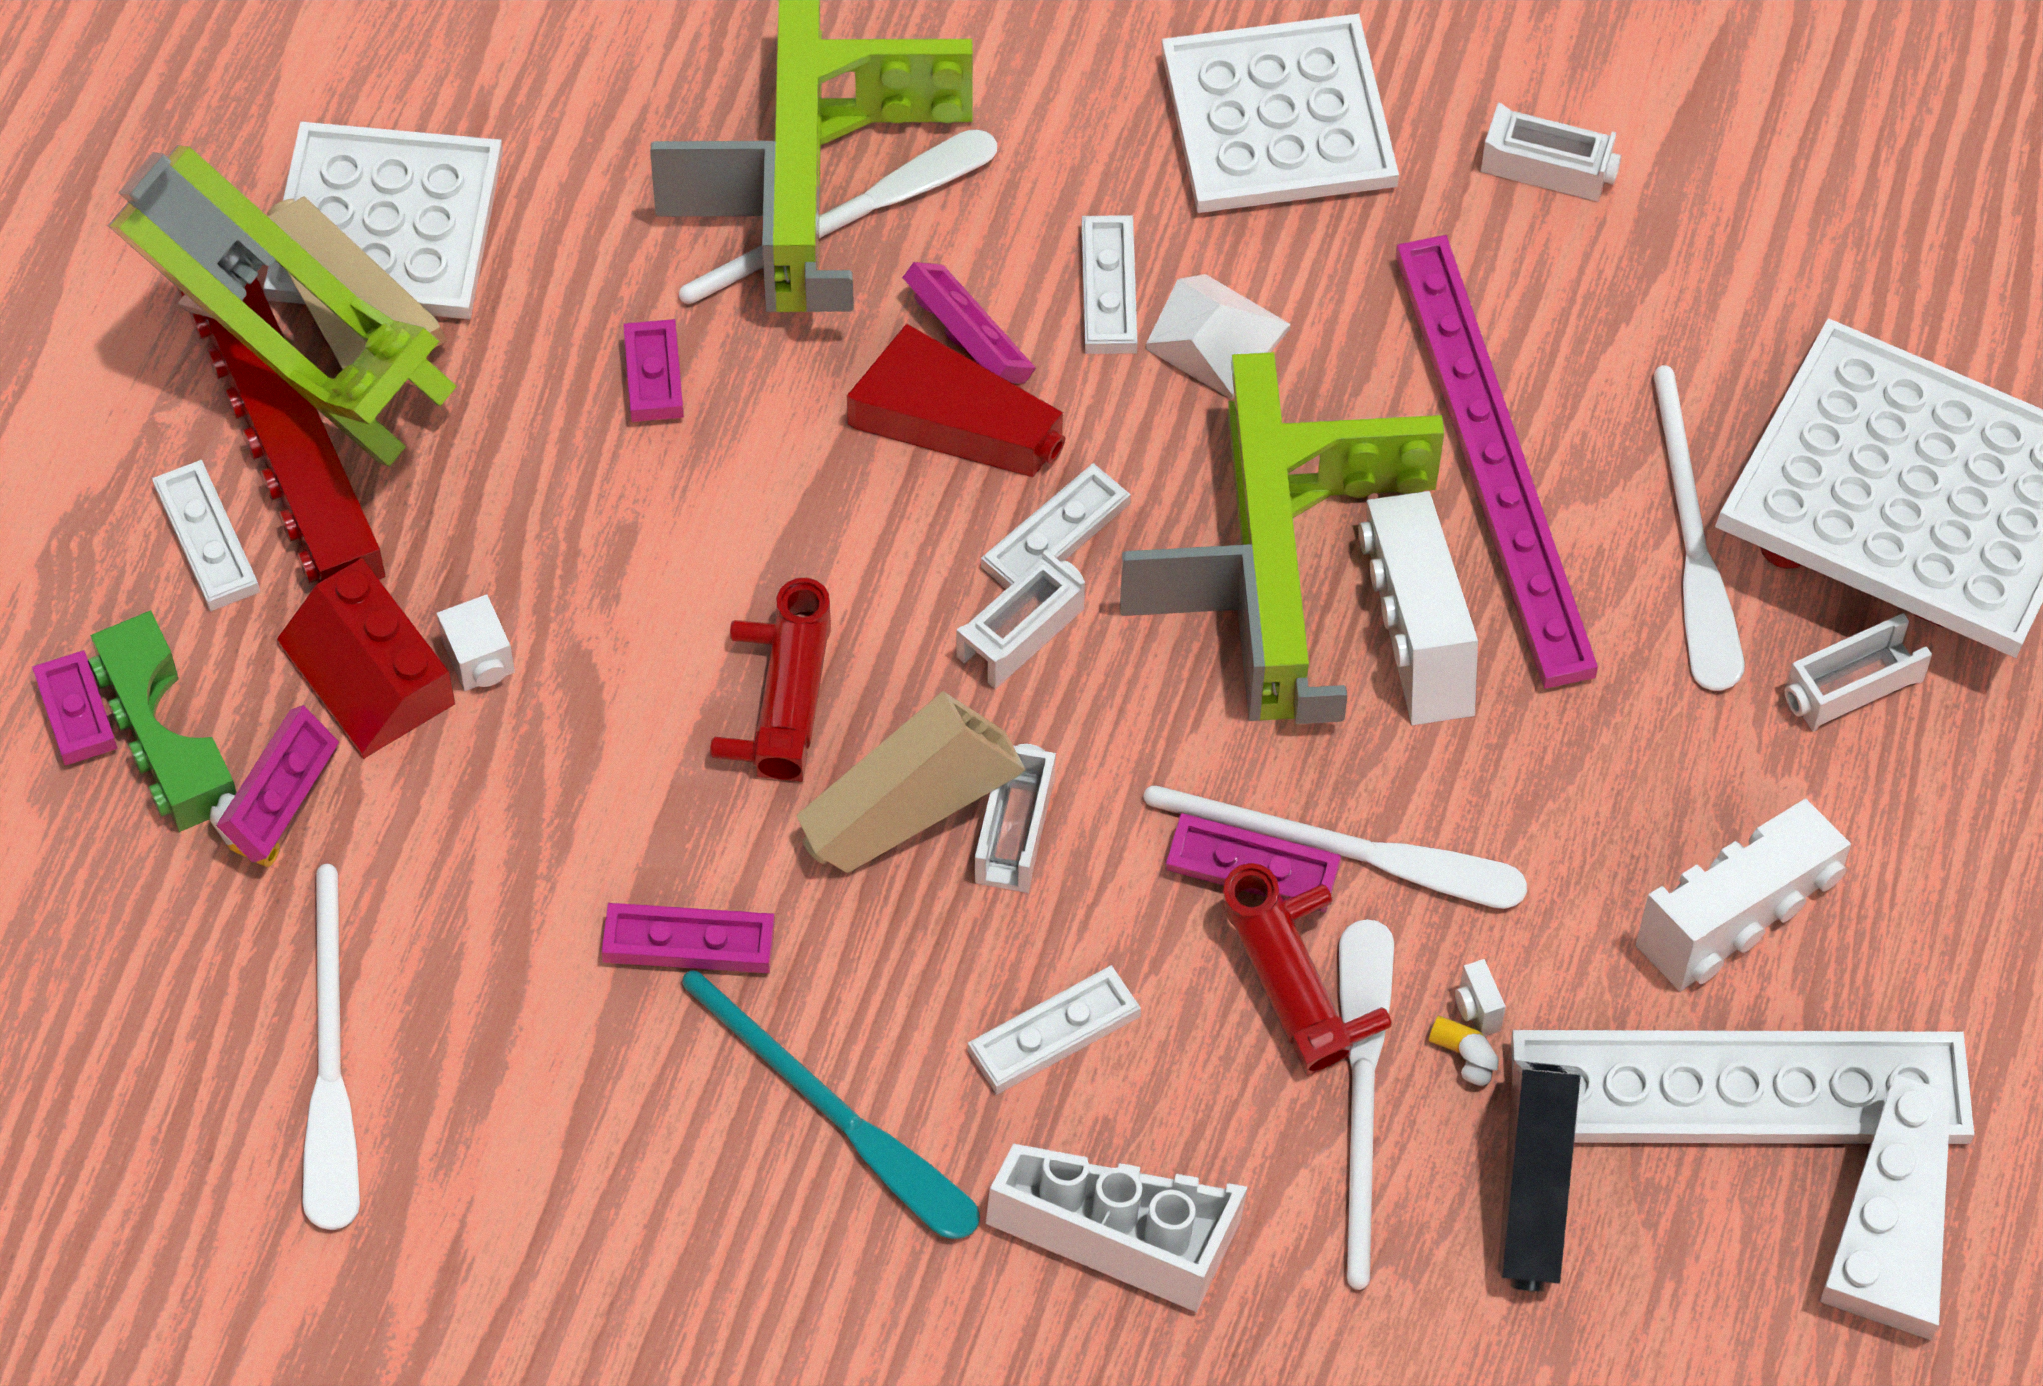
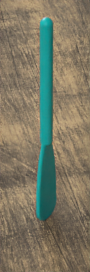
(904, 1172)

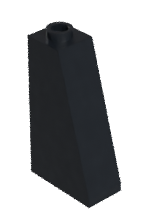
(1538, 1173)

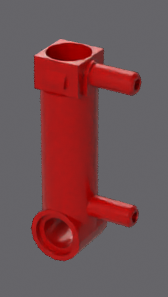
(790, 682)
(1289, 972)

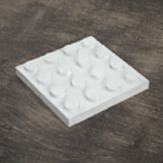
(1279, 113)
(406, 201)

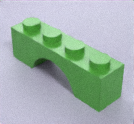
(140, 671)

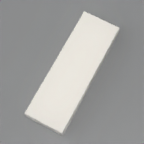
(1109, 285)
(1058, 525)
(206, 535)
(1054, 1029)

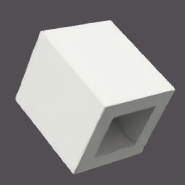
(476, 643)

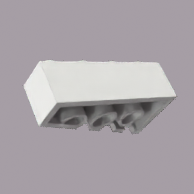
(1895, 1226)

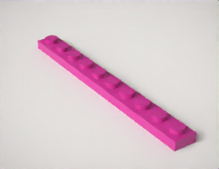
(1496, 463)

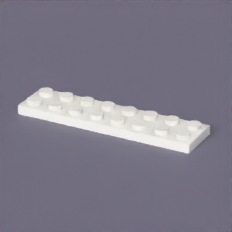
(1747, 1082)

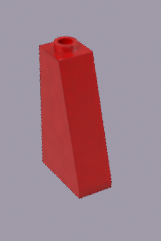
(953, 406)

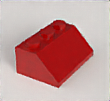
(365, 659)

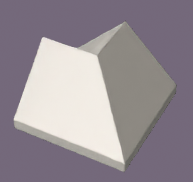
(1207, 325)

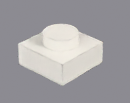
(1480, 998)

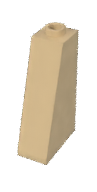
(354, 270)
(909, 783)

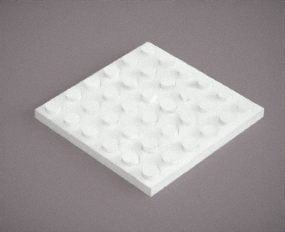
(1903, 487)

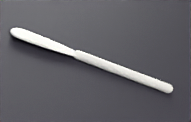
(927, 171)
(1708, 615)
(1441, 870)
(1364, 986)
(330, 1145)

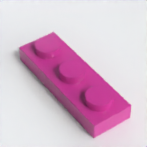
(967, 321)
(277, 783)
(1214, 849)
(688, 938)

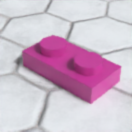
(653, 370)
(74, 707)

